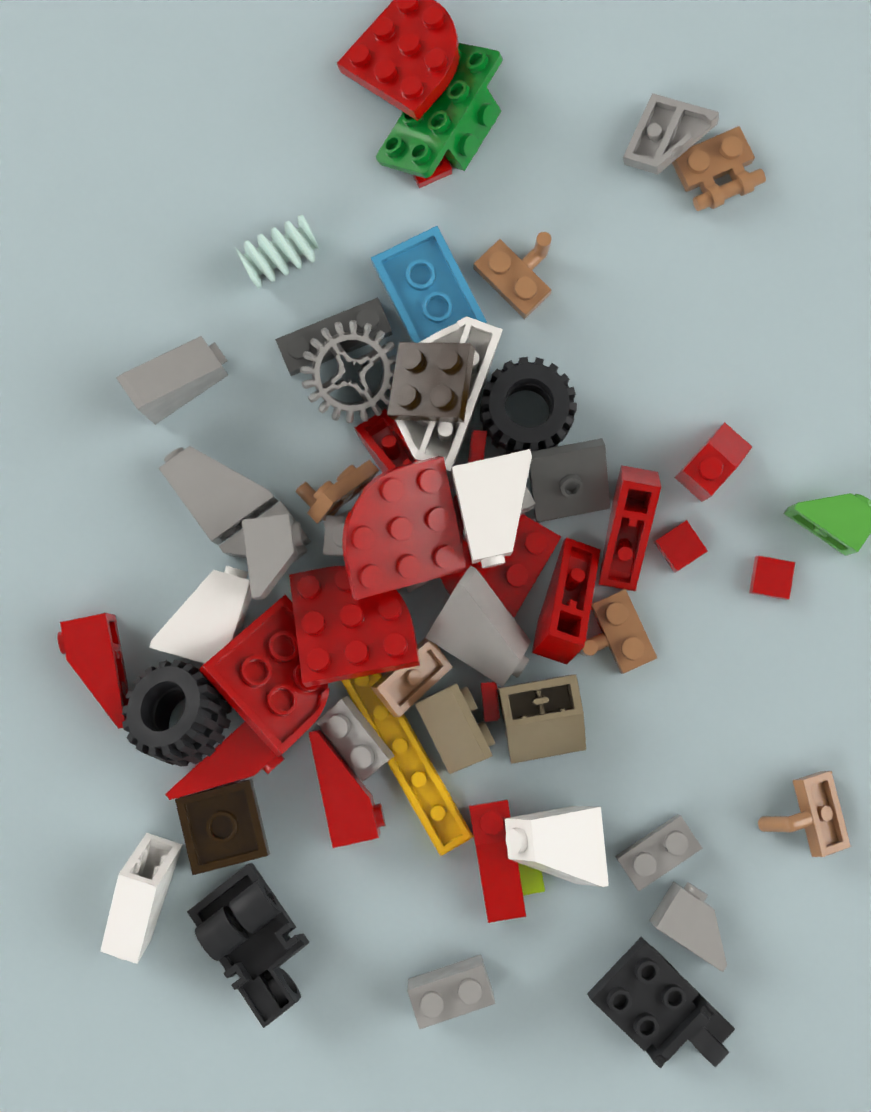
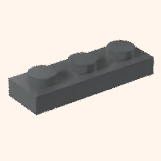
(297, 342)

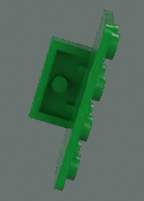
(453, 123)

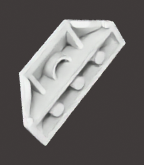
(445, 439)

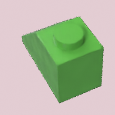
(837, 520)

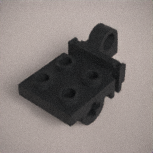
(249, 936)
(659, 1007)

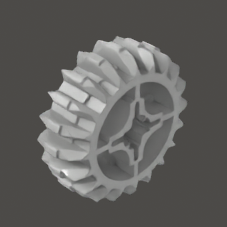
(324, 390)

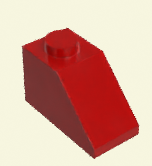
(714, 462)

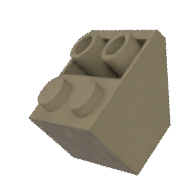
(543, 718)
(454, 728)

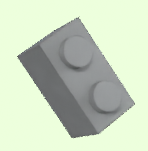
(450, 991)

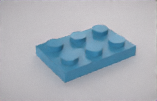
(426, 285)

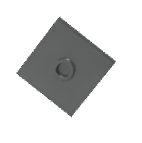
(569, 480)

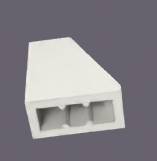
(491, 504)
(207, 617)
(561, 843)
(140, 897)

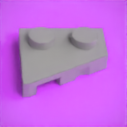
(666, 132)

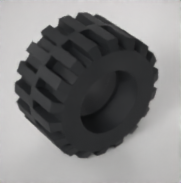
(534, 378)
(154, 702)

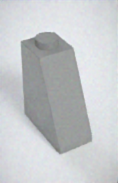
(173, 378)
(214, 492)
(481, 630)

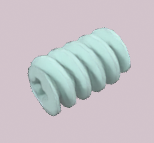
(279, 251)

